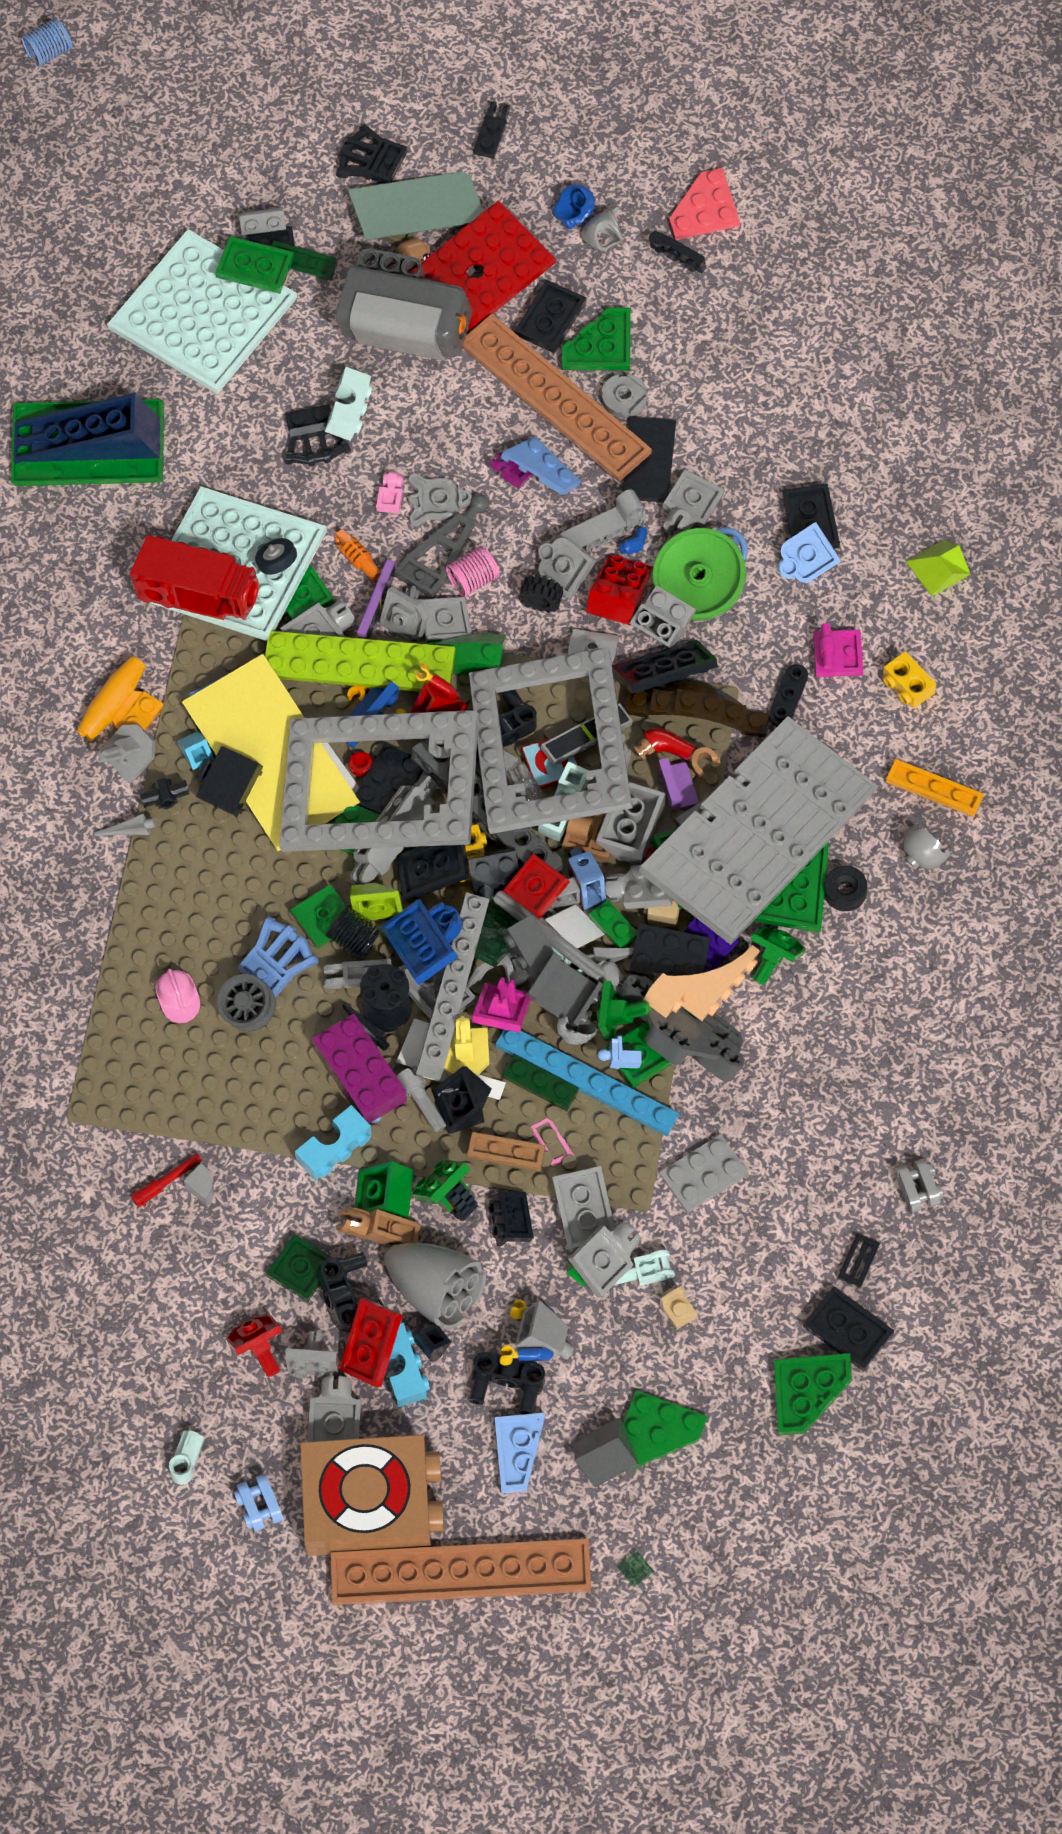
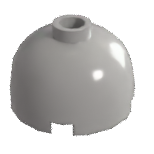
(923, 849)

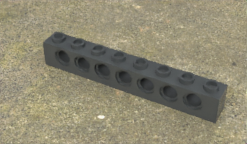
(534, 843)

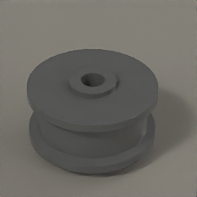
(246, 1002)

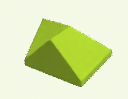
(939, 566)
(375, 901)

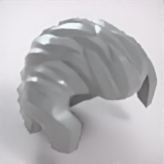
(579, 1034)

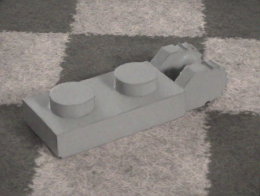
(352, 973)

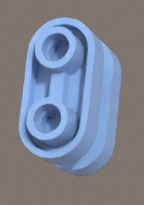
(245, 1496)

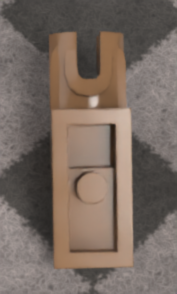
(378, 1226)

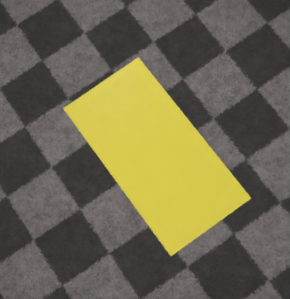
(252, 717)

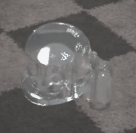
(523, 775)

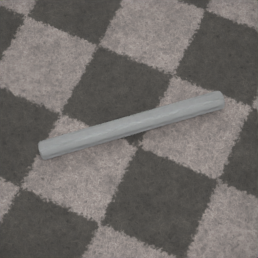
(554, 939)

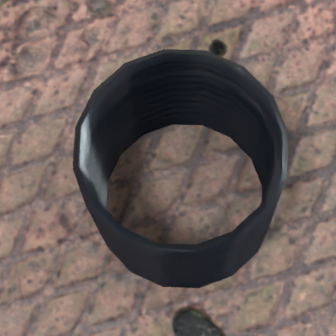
(351, 939)

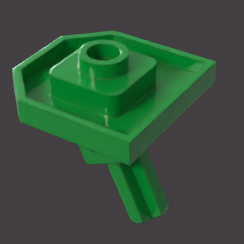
(777, 946)
(617, 1012)

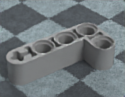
(612, 523)

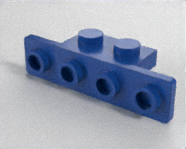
(376, 703)

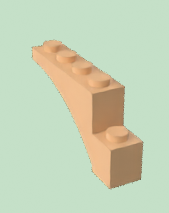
(702, 991)

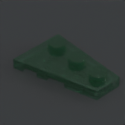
(491, 945)

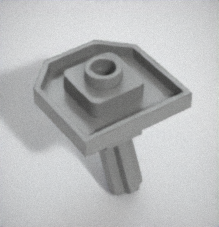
(404, 613)
(129, 751)

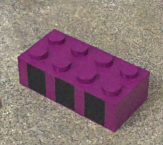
(359, 1069)

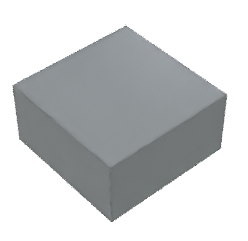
(569, 896)

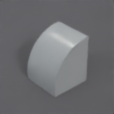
(200, 1184)

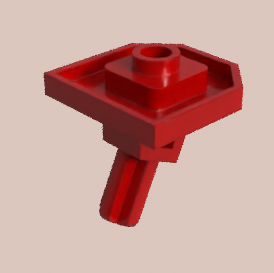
(254, 1336)

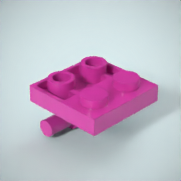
(837, 652)

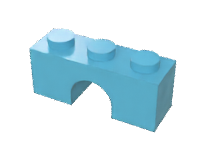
(320, 1158)
(409, 1384)

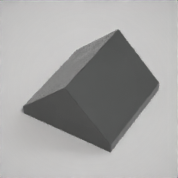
(605, 1453)

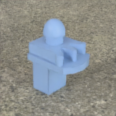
(620, 1058)

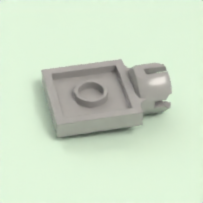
(690, 503)
(322, 621)
(635, 890)
(605, 1257)
(334, 1412)

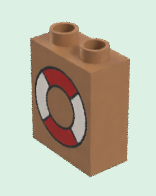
(369, 1494)

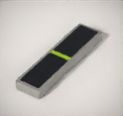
(578, 739)

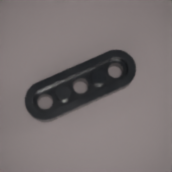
(785, 703)

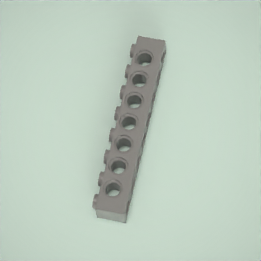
(452, 989)

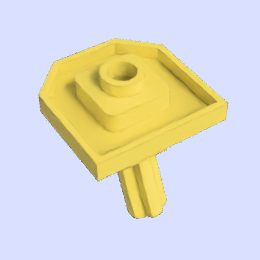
(467, 1048)

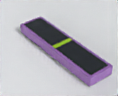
(376, 601)

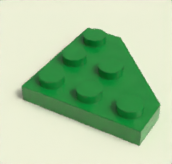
(601, 344)
(808, 1388)
(660, 1427)

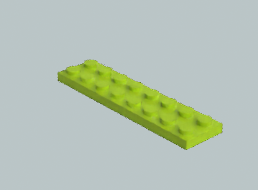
(355, 660)

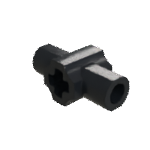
(164, 793)

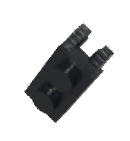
(491, 132)
(677, 251)

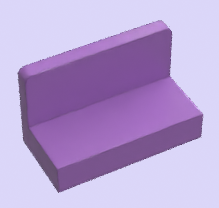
(677, 785)

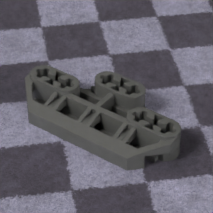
(683, 1034)

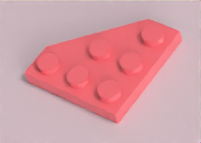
(705, 207)

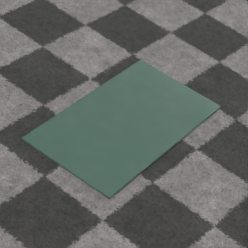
(416, 205)

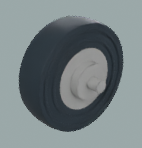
(276, 556)

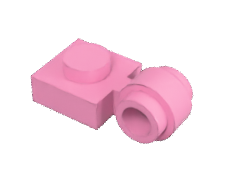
(391, 493)

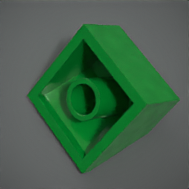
(385, 1189)

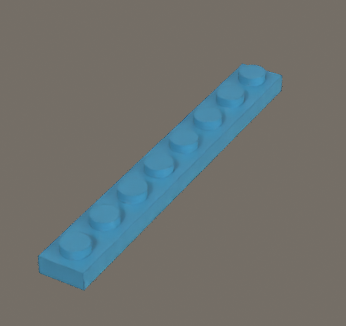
(590, 1081)

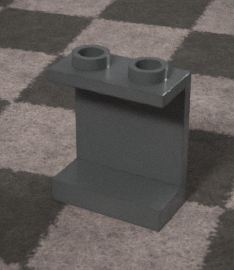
(563, 991)

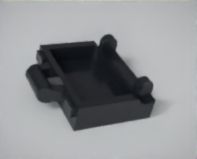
(227, 780)

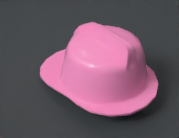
(177, 996)

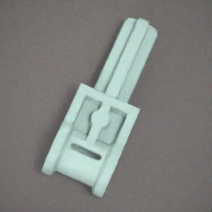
(648, 1269)

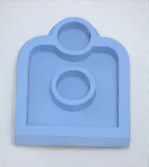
(807, 555)

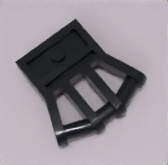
(384, 158)
(307, 424)

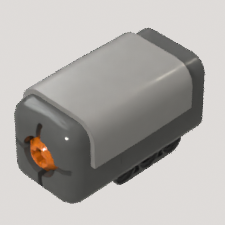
(401, 308)

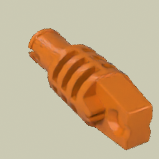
(357, 555)

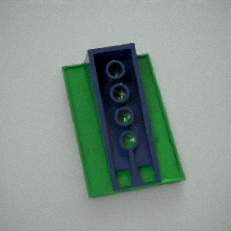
(110, 438)

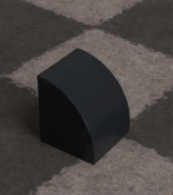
(432, 1341)

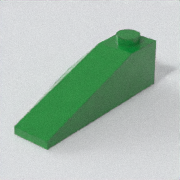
(476, 651)

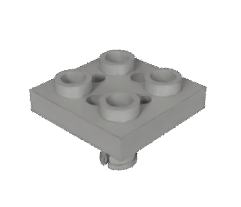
(312, 1360)

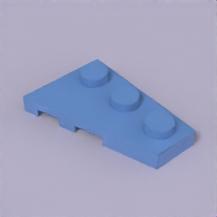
(539, 460)

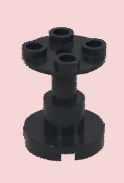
(386, 997)

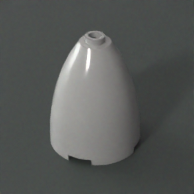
(436, 1280)

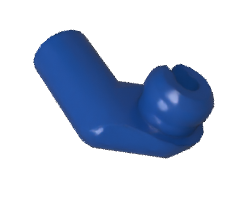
(634, 544)

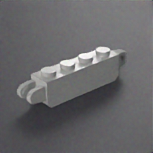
(404, 806)

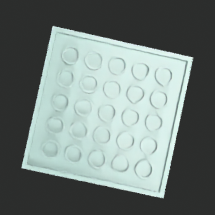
(198, 320)
(240, 530)

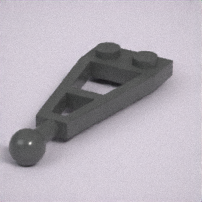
(421, 576)

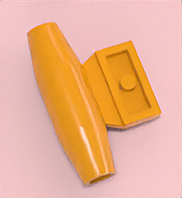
(120, 702)

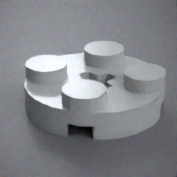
(624, 407)

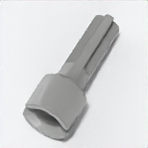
(414, 1087)

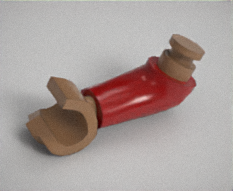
(665, 741)

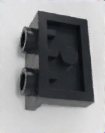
(510, 1217)

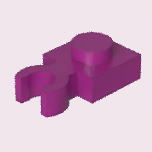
(510, 471)

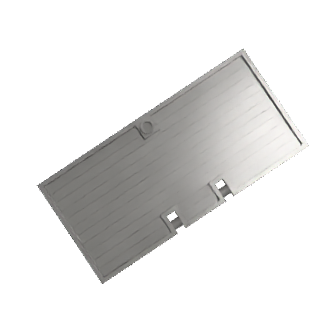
(760, 833)

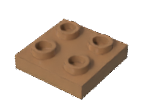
(583, 834)

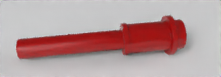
(156, 1186)

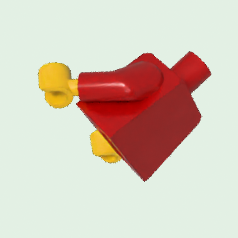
(436, 695)

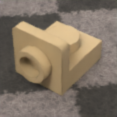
(677, 1307)

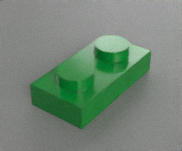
(613, 924)

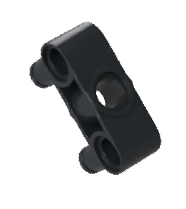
(511, 723)
(337, 1289)
(514, 1375)

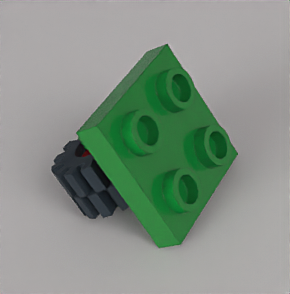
(447, 1189)

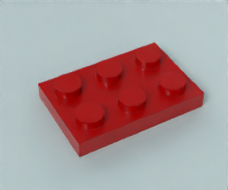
(370, 1342)

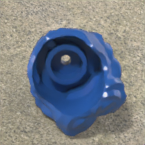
(574, 205)

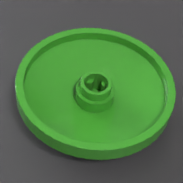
(696, 554)

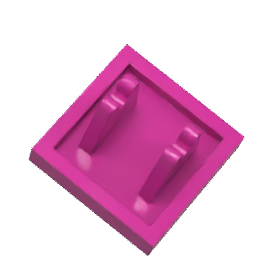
(501, 1006)

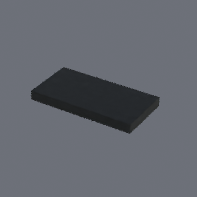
(653, 475)

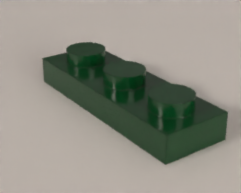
(310, 262)
(540, 1083)

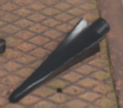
(375, 1033)

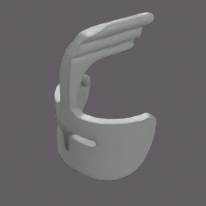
(519, 975)

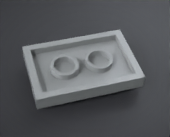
(426, 993)
(704, 1173)
(582, 1204)

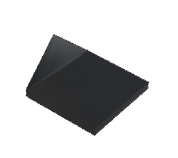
(462, 1100)

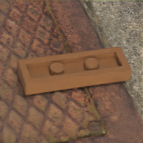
(506, 1151)

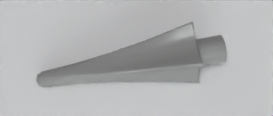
(136, 826)
(610, 954)

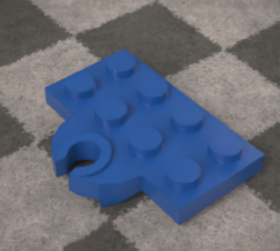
(424, 938)

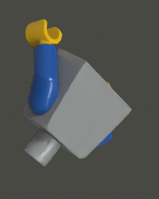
(539, 1335)

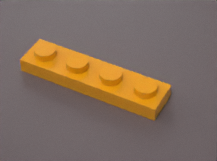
(934, 788)

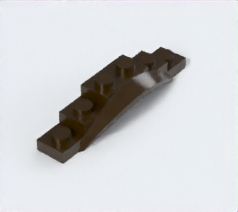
(700, 703)

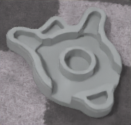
(435, 499)

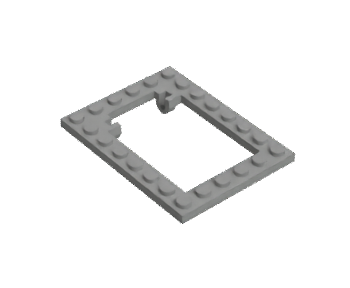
(607, 786)
(447, 827)

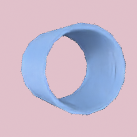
(40, 43)

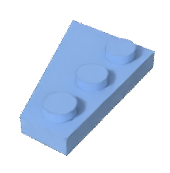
(517, 1449)

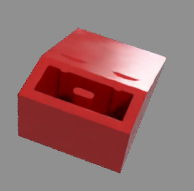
(618, 589)

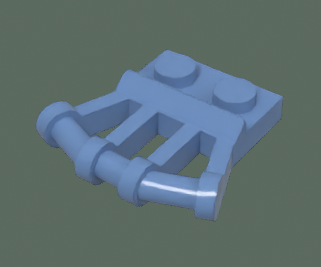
(266, 967)

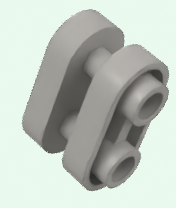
(923, 1172)

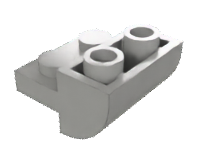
(663, 617)

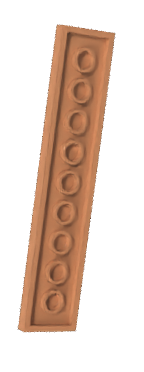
(556, 398)
(460, 1571)

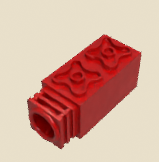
(193, 579)

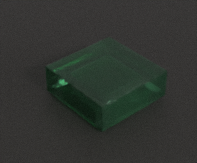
(635, 1569)

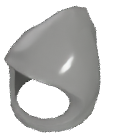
(602, 223)

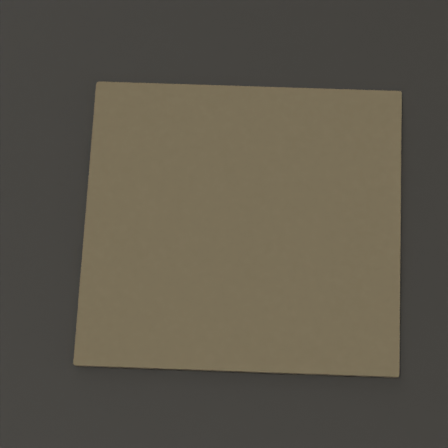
(198, 905)

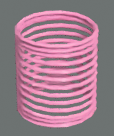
(460, 576)

